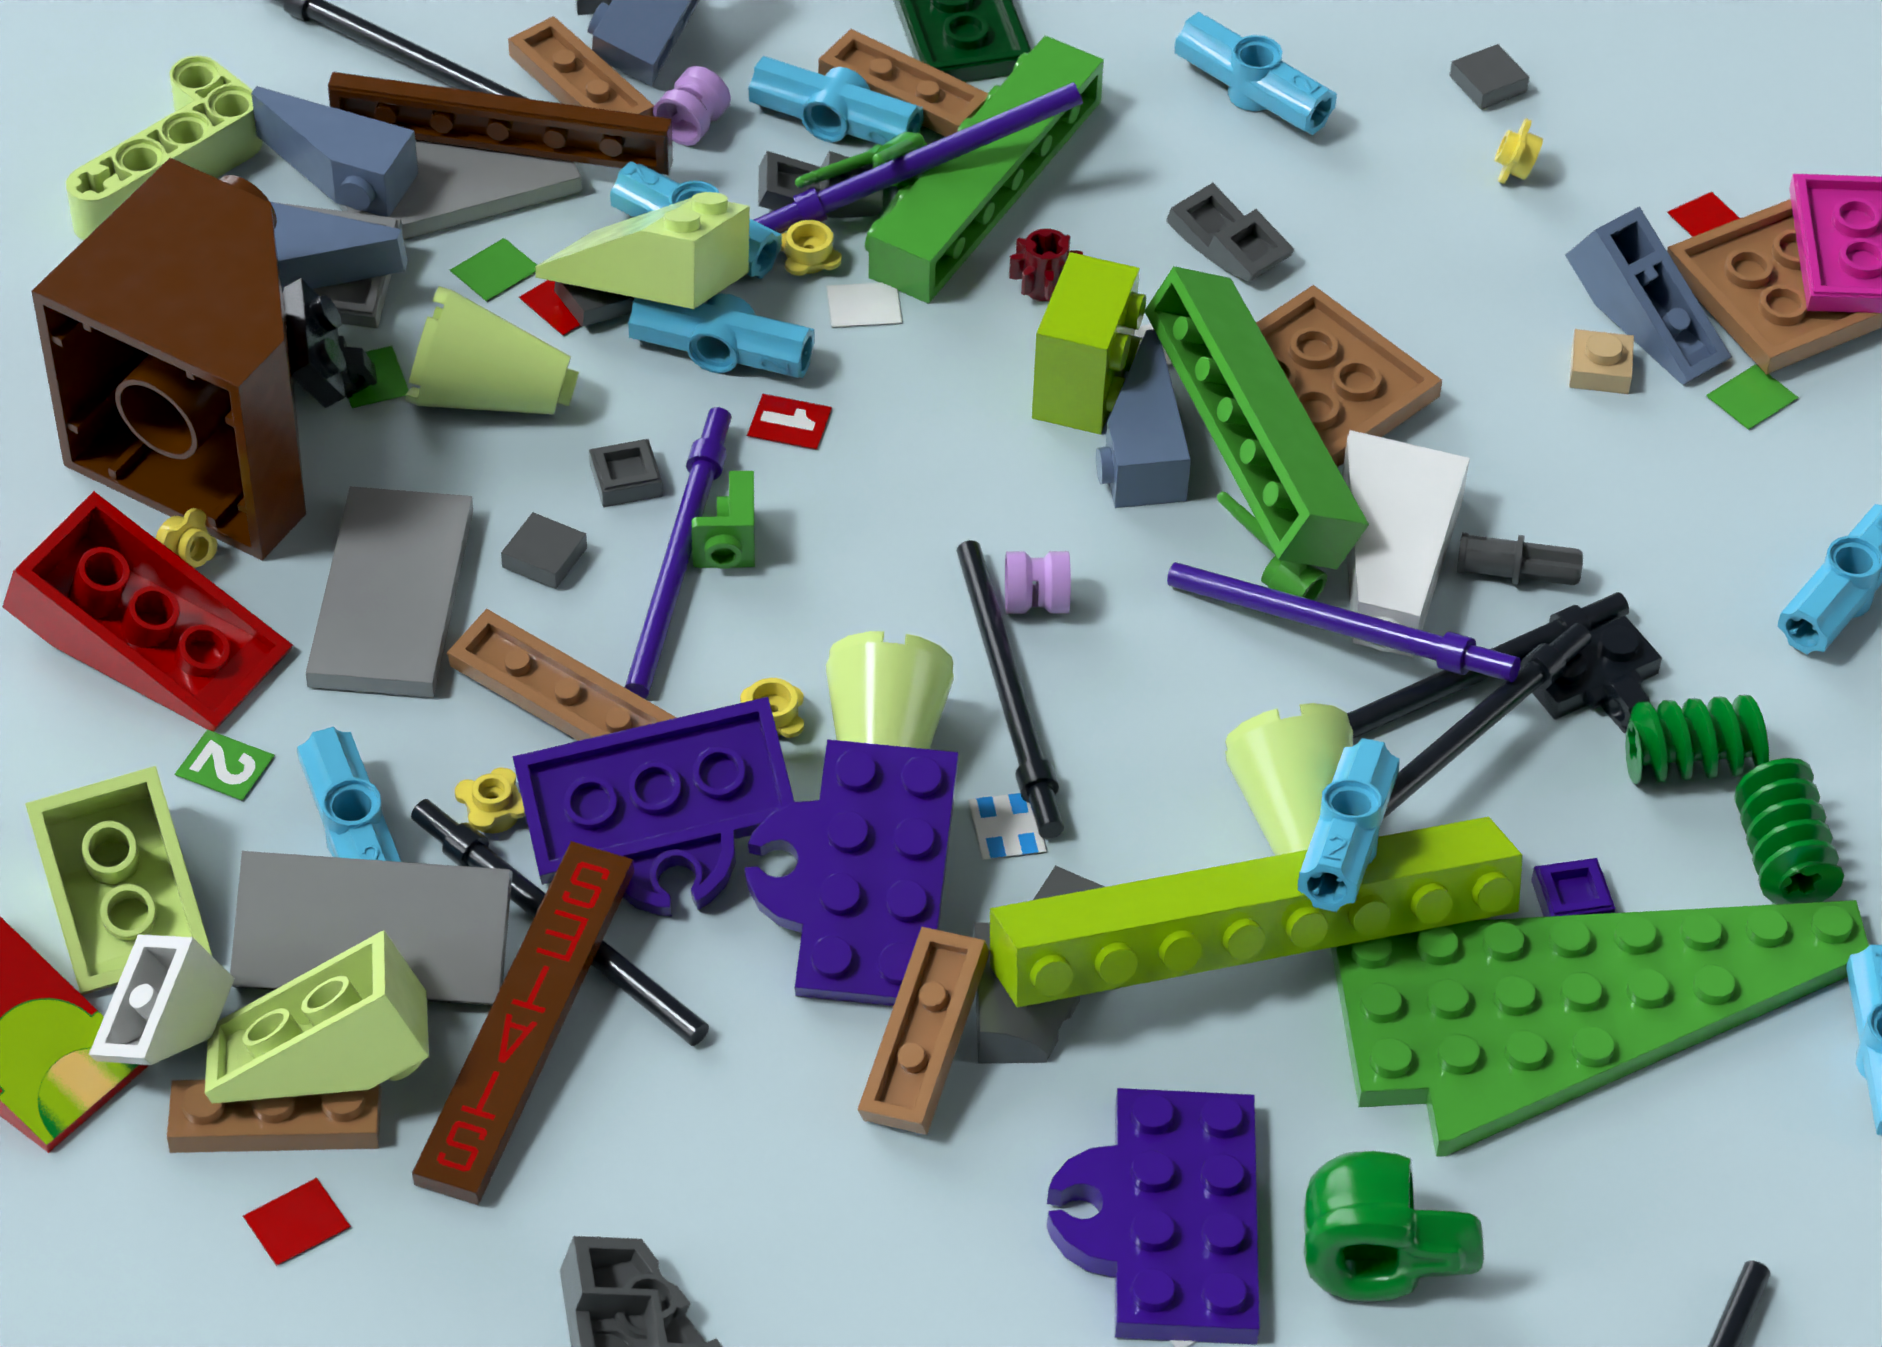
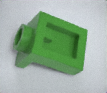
(730, 536)

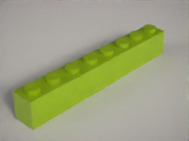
(1246, 914)

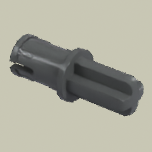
(1519, 560)

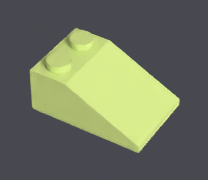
(663, 256)
(114, 872)
(324, 1031)

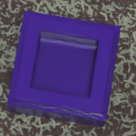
(1572, 888)

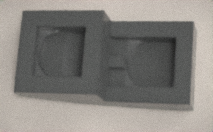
(778, 186)
(1226, 236)

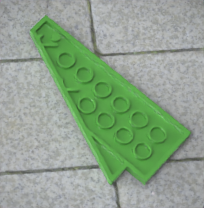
(1544, 1009)

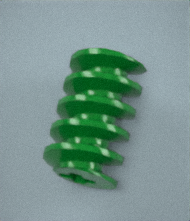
(1695, 735)
(1788, 833)

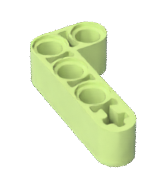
(207, 131)

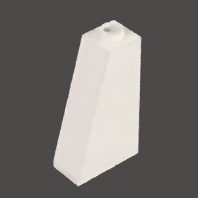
(1411, 511)

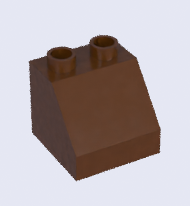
(177, 357)

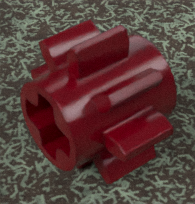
(1040, 262)

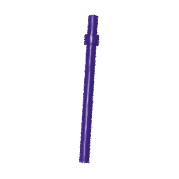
(815, 205)
(704, 465)
(1451, 651)

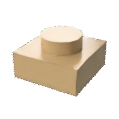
(1601, 361)

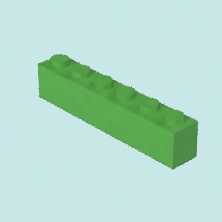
(962, 200)
(1256, 419)

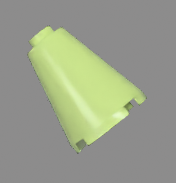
(486, 363)
(888, 689)
(1286, 768)

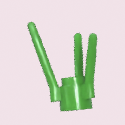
(877, 155)
(1280, 575)

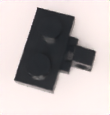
(317, 352)
(1605, 674)

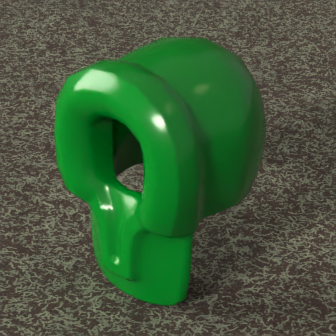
(1369, 1238)

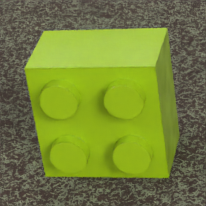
(1086, 342)

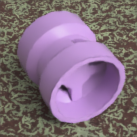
(693, 103)
(1051, 578)

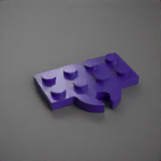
(659, 797)
(864, 867)
(1170, 1216)

